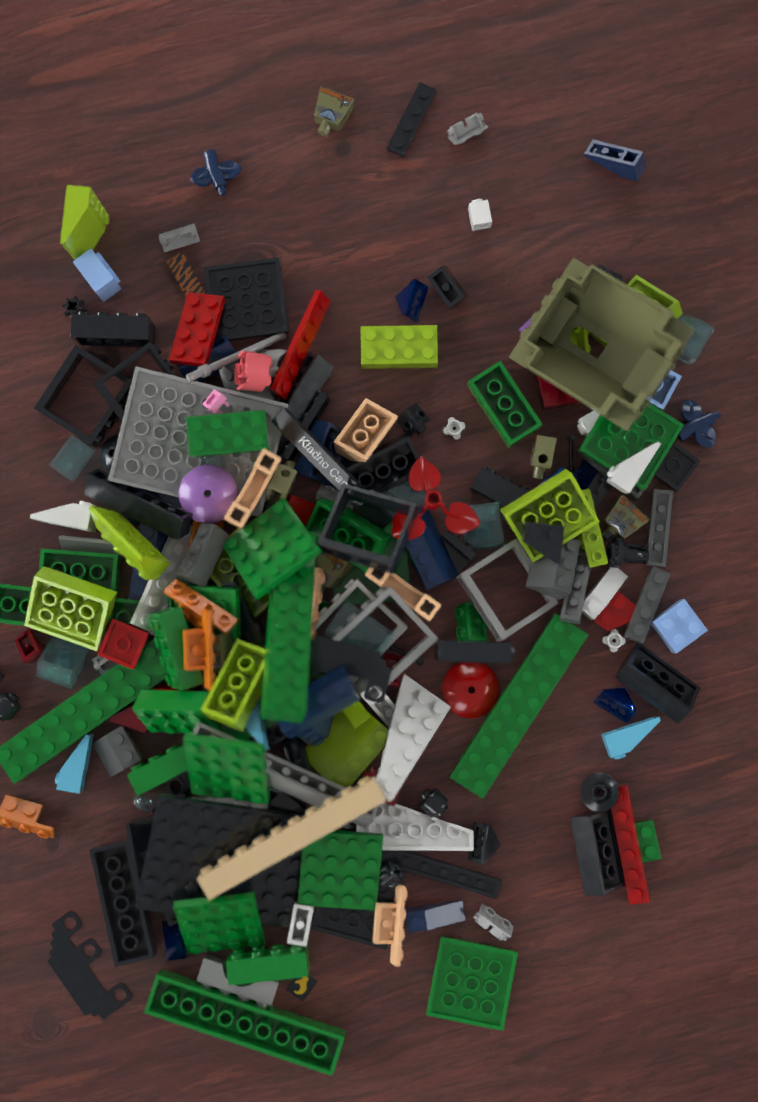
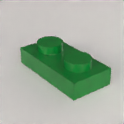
(648, 840)

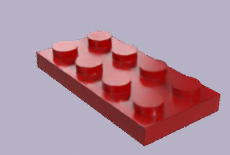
(197, 329)

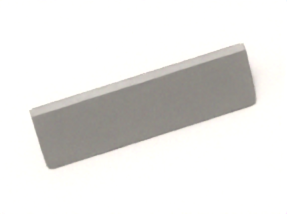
(86, 545)

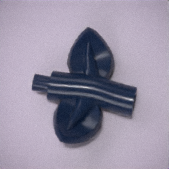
(215, 172)
(698, 424)

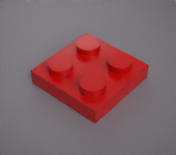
(123, 644)

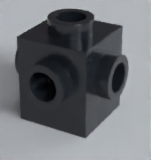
(413, 420)

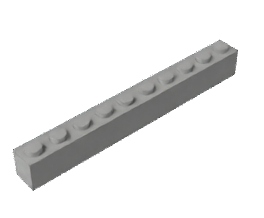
(295, 780)

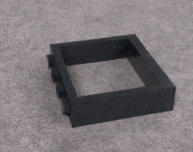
(154, 352)
(59, 382)
(358, 555)
(474, 651)

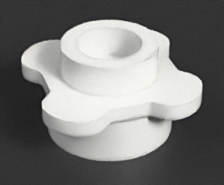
(454, 423)
(614, 645)

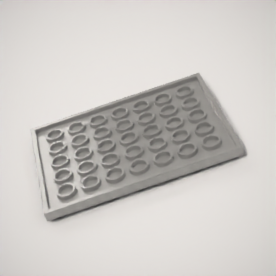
(154, 437)

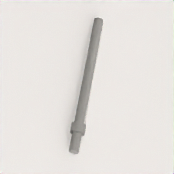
(206, 370)

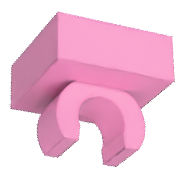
(214, 402)

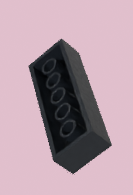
(127, 927)

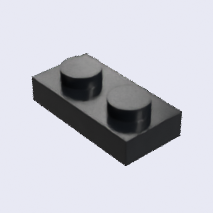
(296, 752)

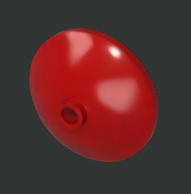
(456, 686)

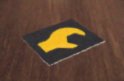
(301, 987)

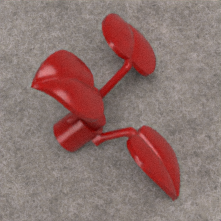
(427, 477)

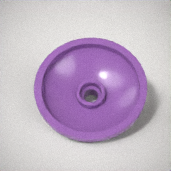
(222, 489)

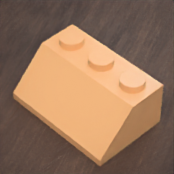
(364, 431)

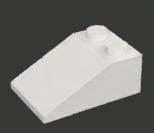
(69, 515)

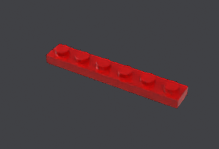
(300, 344)
(629, 848)

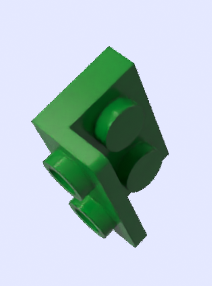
(470, 624)

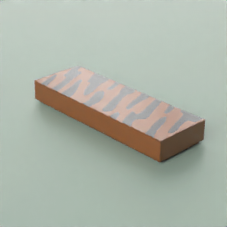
(184, 275)

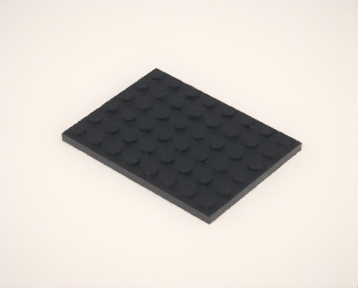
(200, 832)

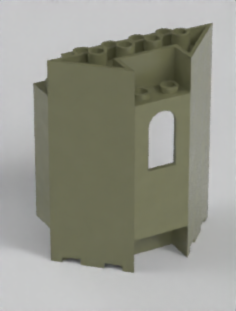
(639, 352)

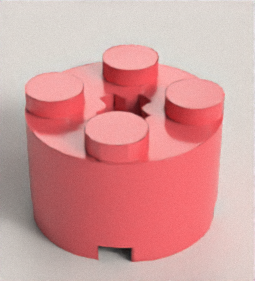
(252, 371)

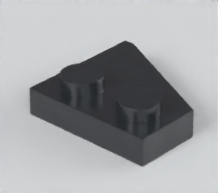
(545, 539)

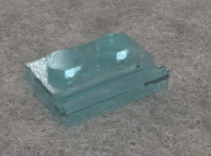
(72, 458)

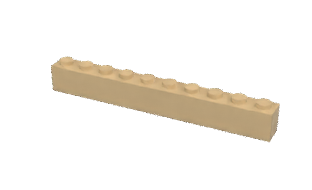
(292, 837)

